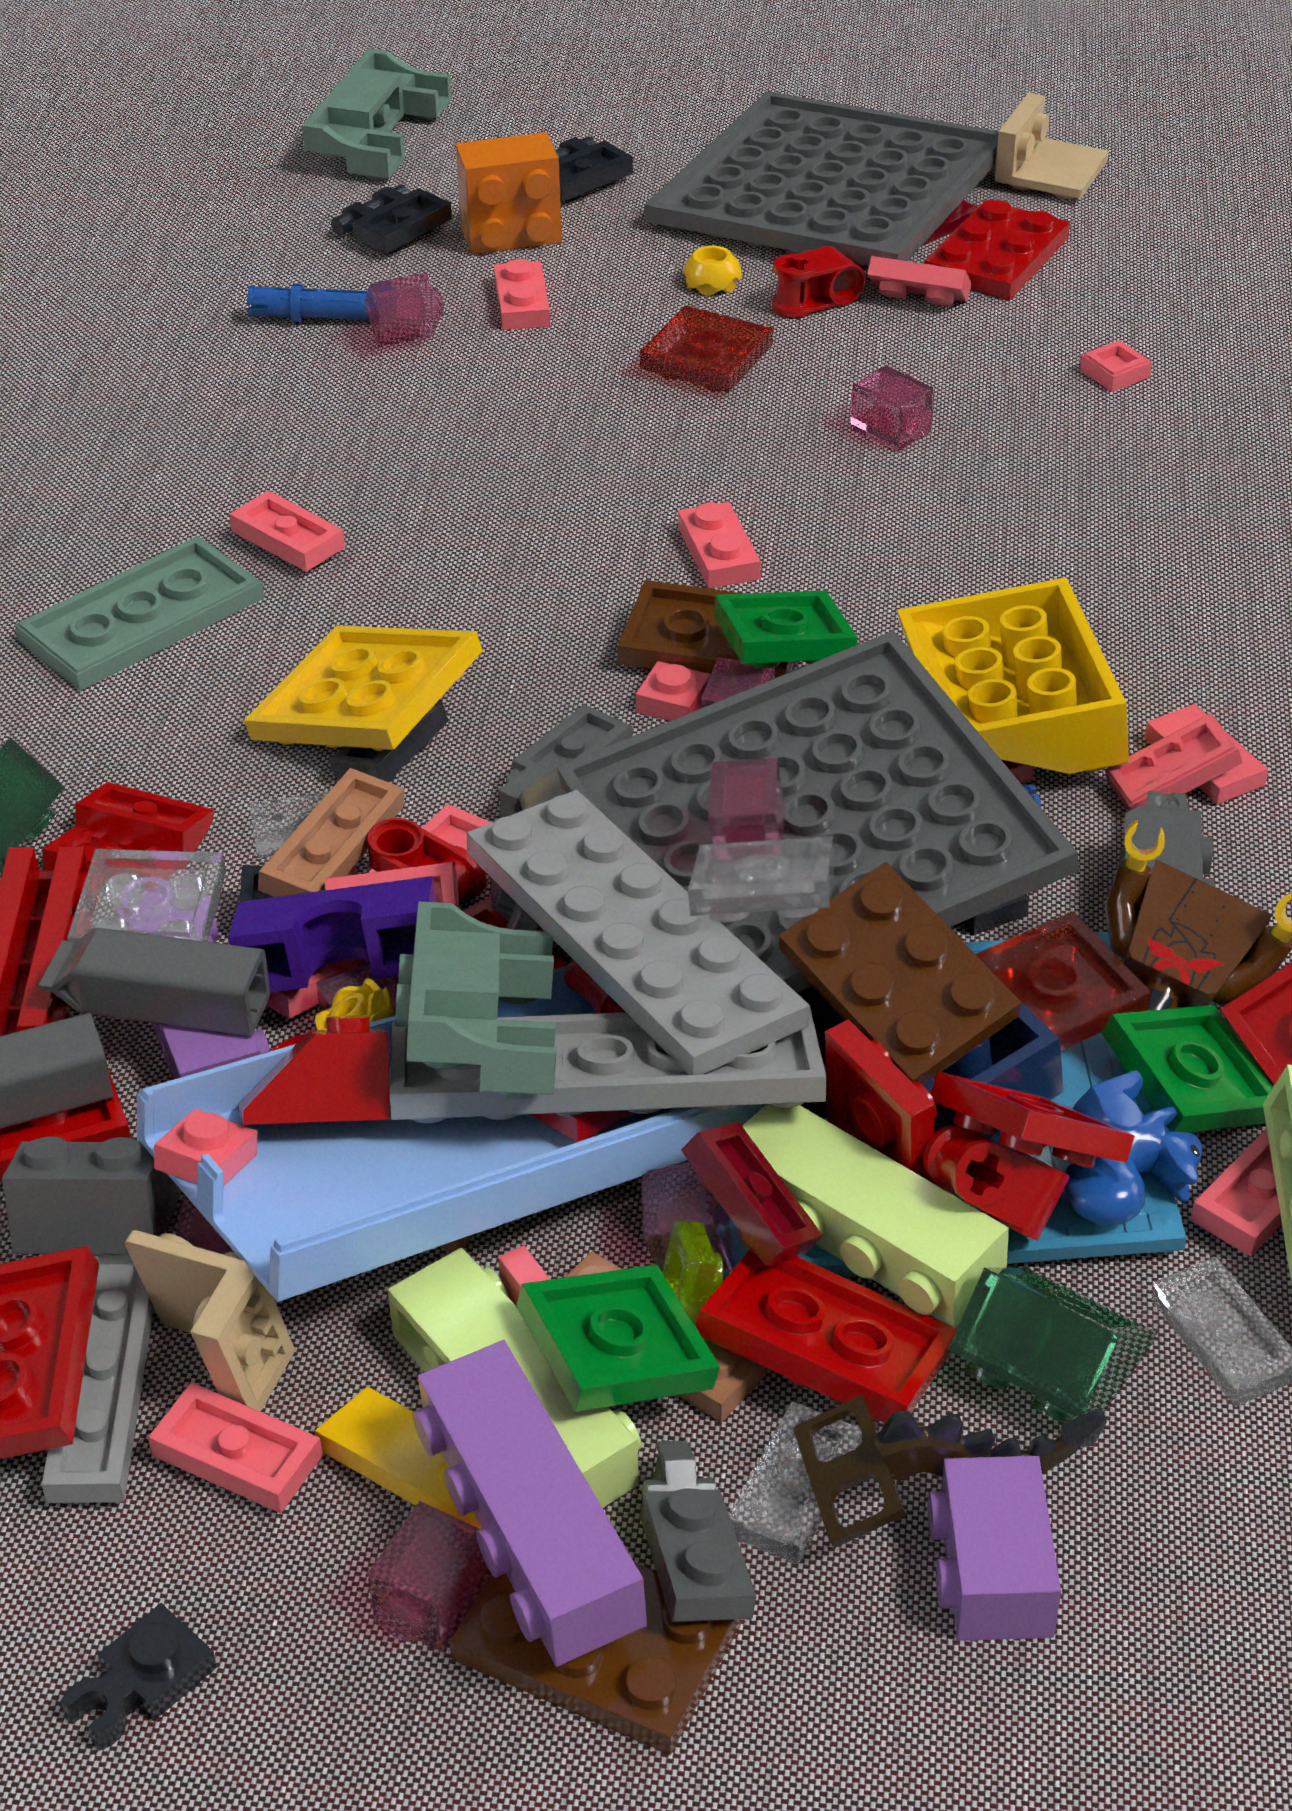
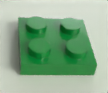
(783, 627)
(1191, 1064)
(617, 1337)

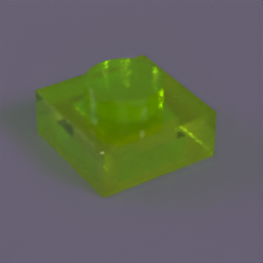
(692, 1266)

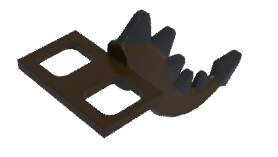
(914, 1449)

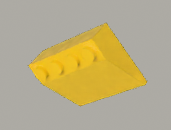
(1025, 674)

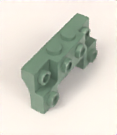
(366, 107)
(452, 997)

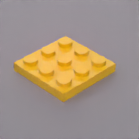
(364, 687)

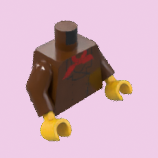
(1187, 936)

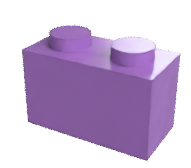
(997, 1548)

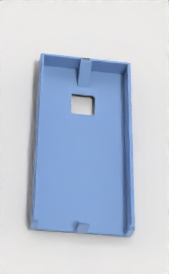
(375, 1191)

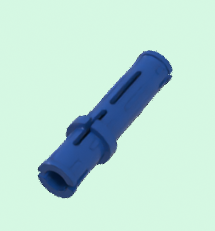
(306, 303)

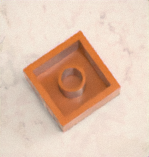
(509, 192)

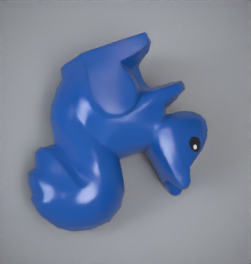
(1114, 1189)

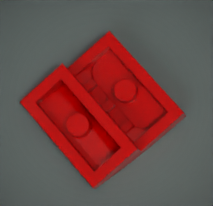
(131, 820)

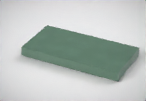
(138, 612)

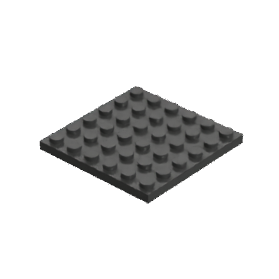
(827, 175)
(862, 757)

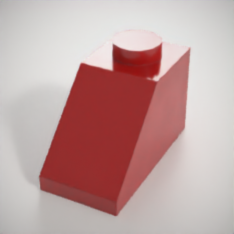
(326, 1078)

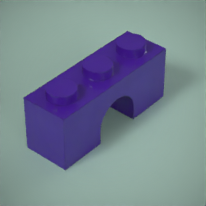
(332, 926)

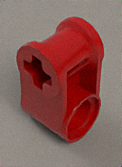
(815, 282)
(404, 844)
(998, 1180)

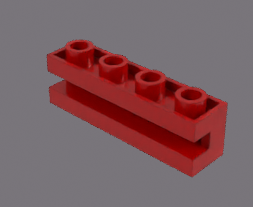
(33, 922)

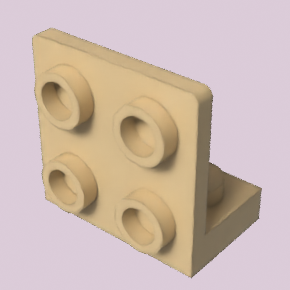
(1043, 164)
(223, 1310)

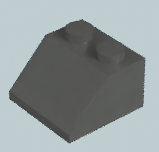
(85, 1195)

